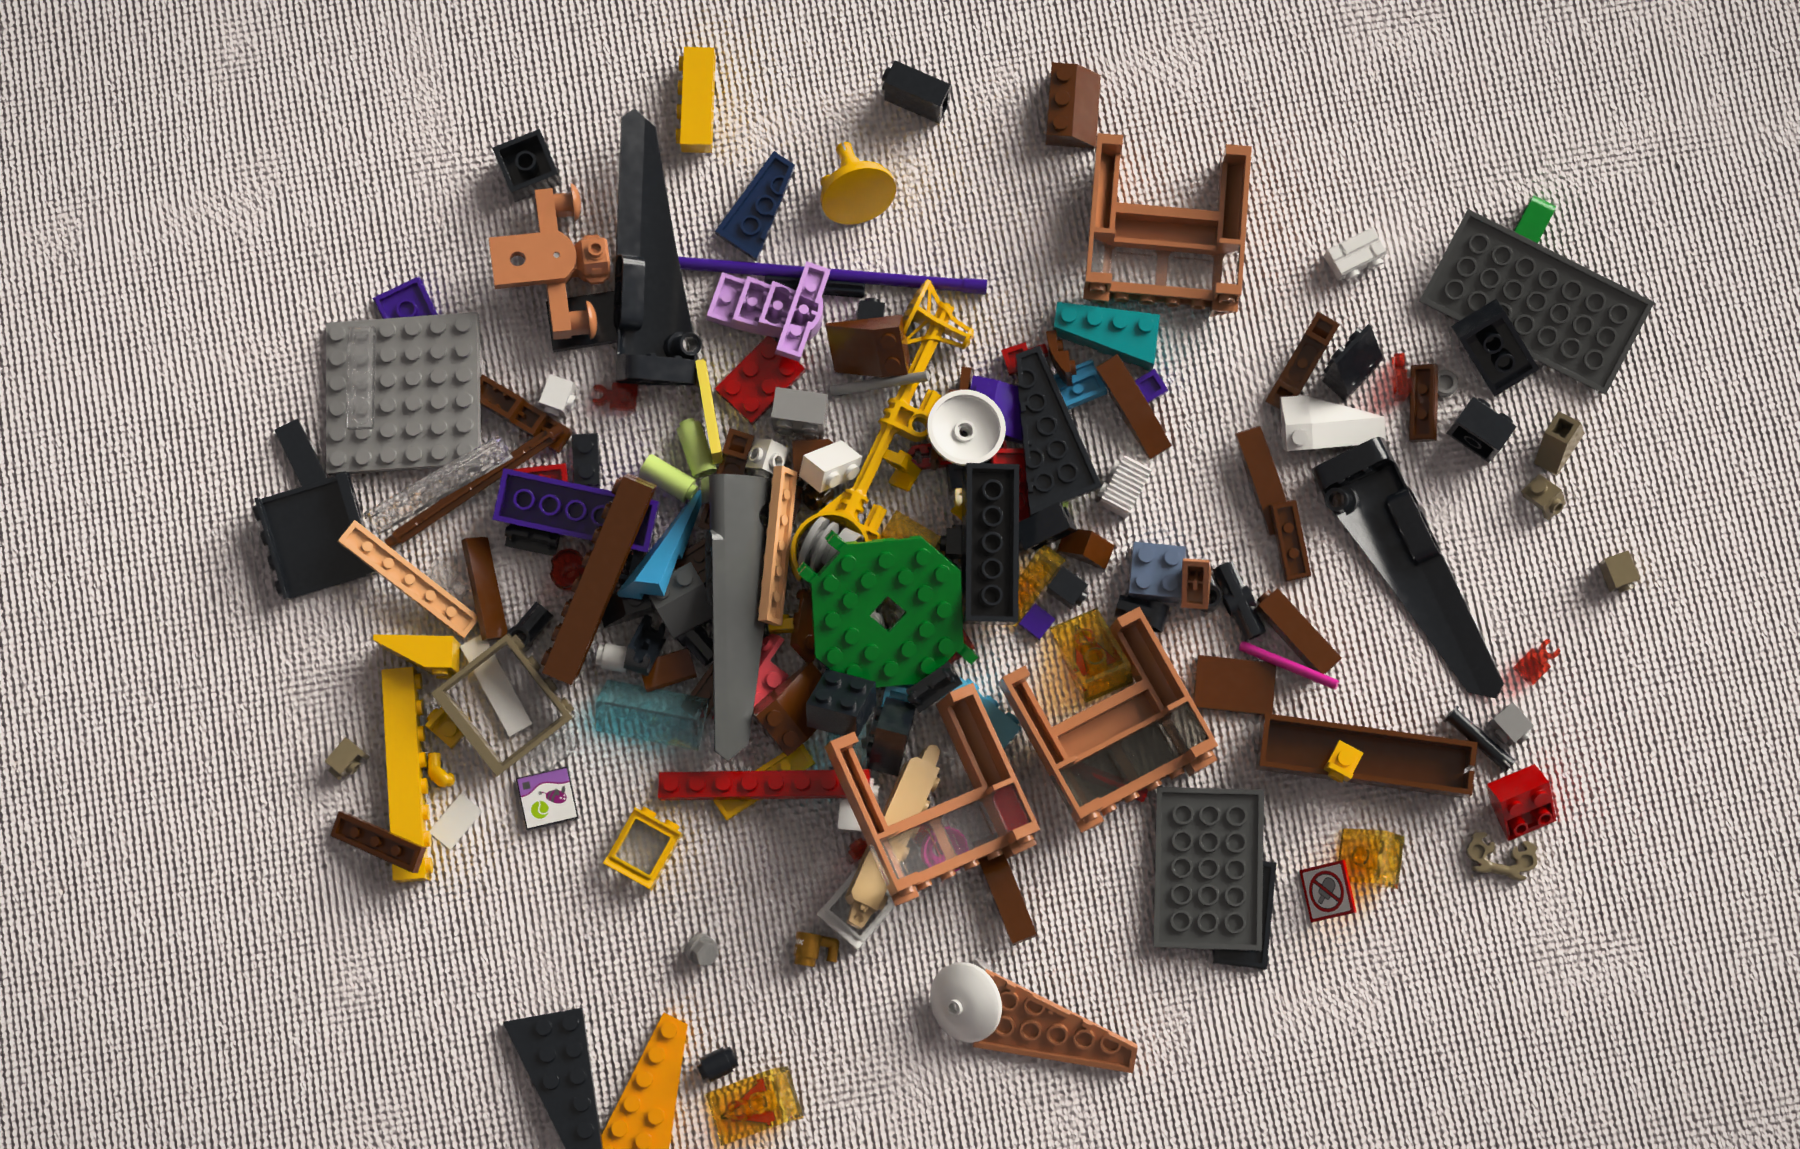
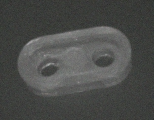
(552, 751)

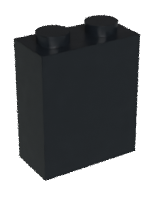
(916, 91)

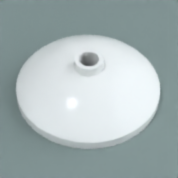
(967, 412)
(975, 998)

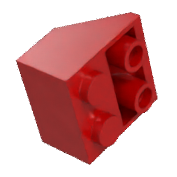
(1522, 801)

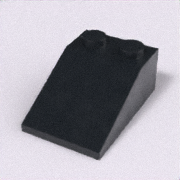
(1495, 347)

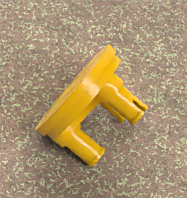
(856, 189)

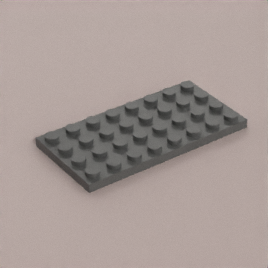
(1556, 305)

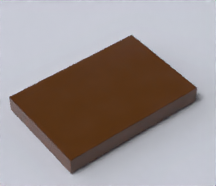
(1234, 685)

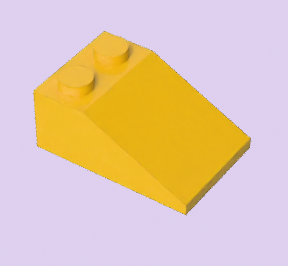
(431, 653)

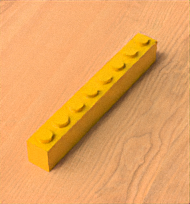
(406, 764)

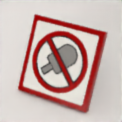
(1327, 891)

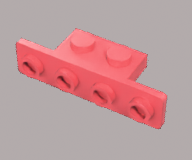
(769, 674)

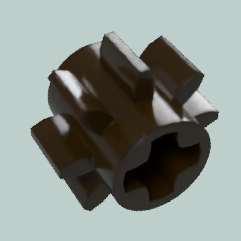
(815, 499)

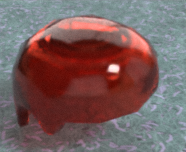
(565, 568)

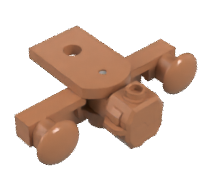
(554, 261)

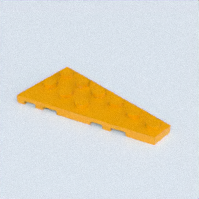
(649, 1101)

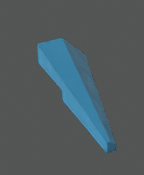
(657, 566)

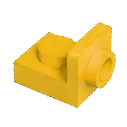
(444, 727)
(1343, 762)

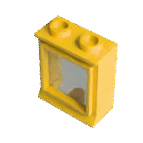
(644, 847)

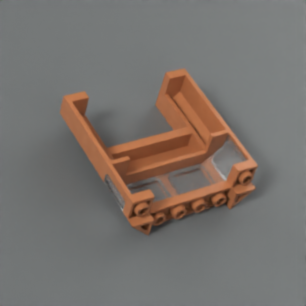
(1163, 250)

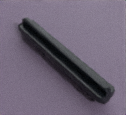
(832, 288)

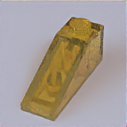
(1036, 578)

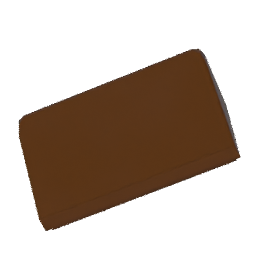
(670, 670)

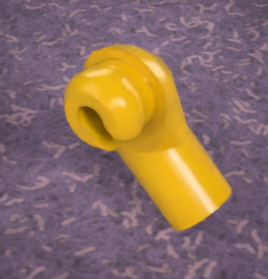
(436, 773)

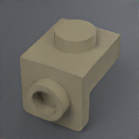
(1544, 496)

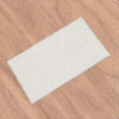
(455, 821)

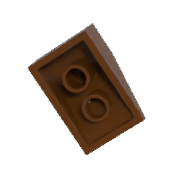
(869, 346)
(784, 709)

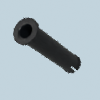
(1475, 734)

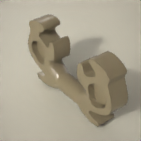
(1524, 860)

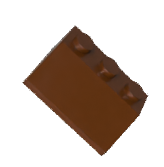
(1072, 106)

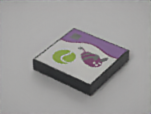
(547, 798)

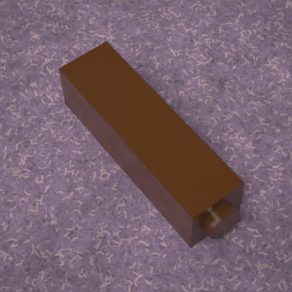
(1297, 631)

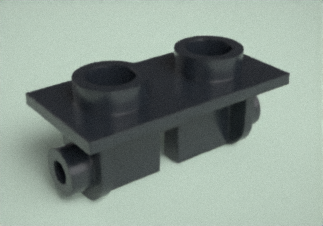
(531, 540)
(933, 687)

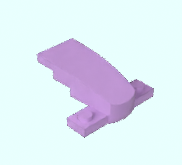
(773, 308)

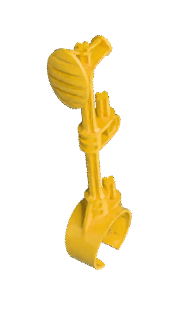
(896, 420)

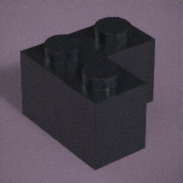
(890, 736)

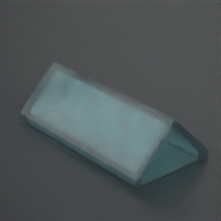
(651, 716)

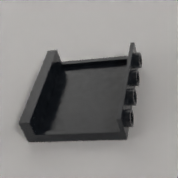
(304, 535)

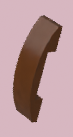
(1304, 359)
(734, 461)

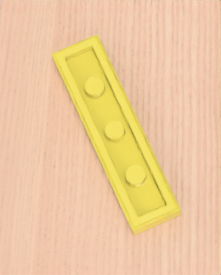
(709, 411)

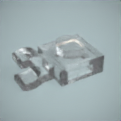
(445, 577)

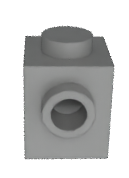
(1511, 725)

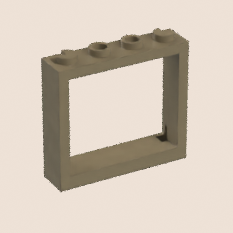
(470, 731)

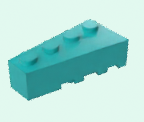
(1110, 331)

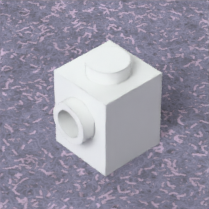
(558, 396)

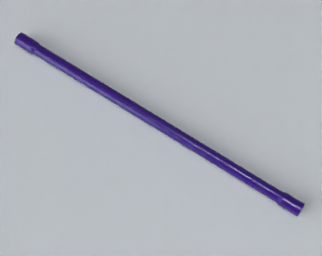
(964, 285)

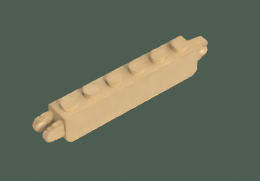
(906, 799)

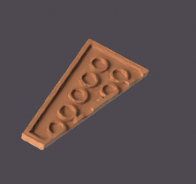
(1051, 1032)

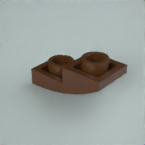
(1060, 358)

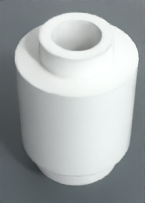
(611, 657)

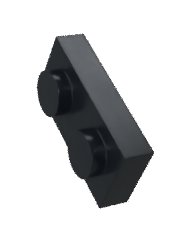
(586, 459)

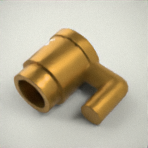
(808, 947)

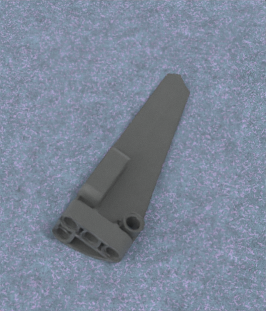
(733, 589)

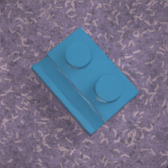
(1085, 388)

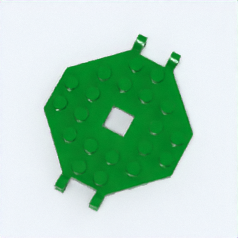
(858, 582)

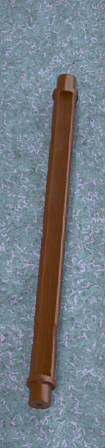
(463, 494)

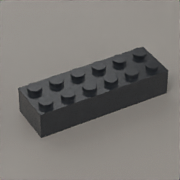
(990, 543)

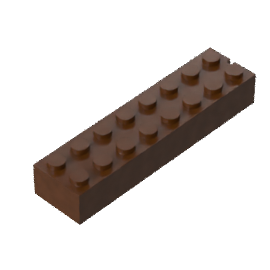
(599, 579)
(1387, 760)

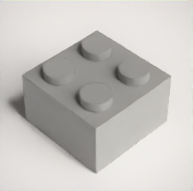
(800, 412)

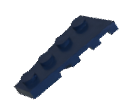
(754, 212)

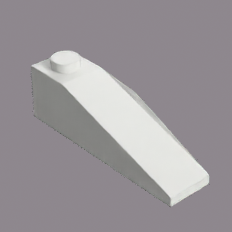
(1323, 424)

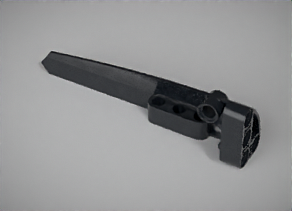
(649, 284)
(1401, 546)

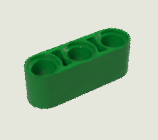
(1535, 218)

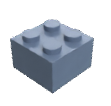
(1156, 572)

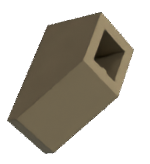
(1558, 443)

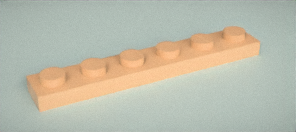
(777, 546)
(408, 579)

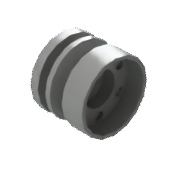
(816, 550)

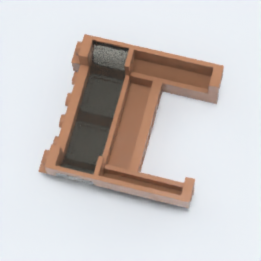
(1123, 740)

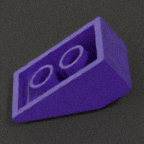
(1007, 399)

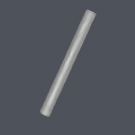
(879, 383)

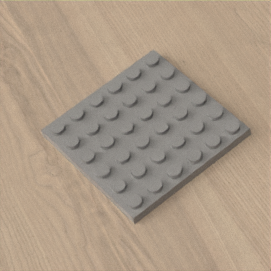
(422, 394)

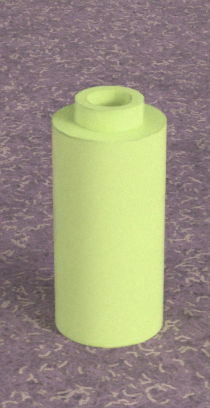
(696, 448)
(668, 478)

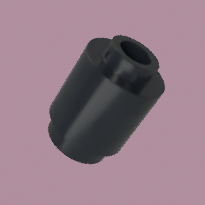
(717, 1064)

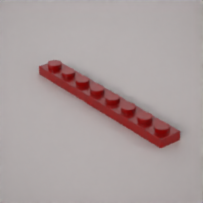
(751, 785)

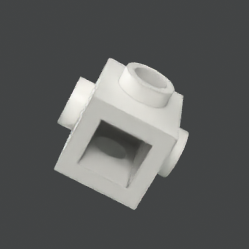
(766, 455)

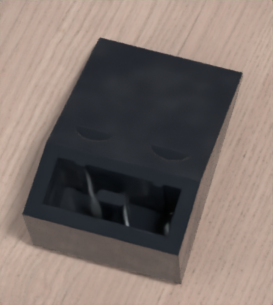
(1353, 363)

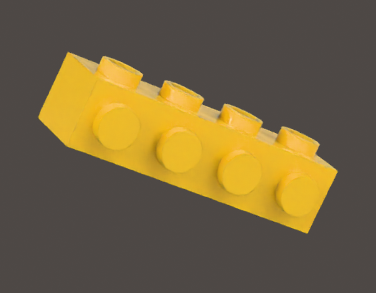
(697, 100)

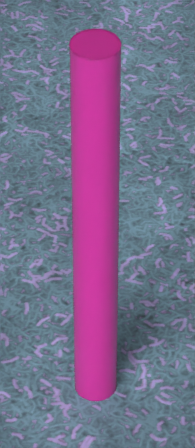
(1289, 665)

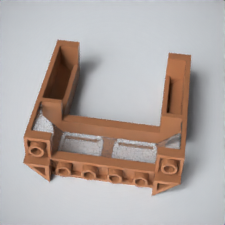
(955, 833)

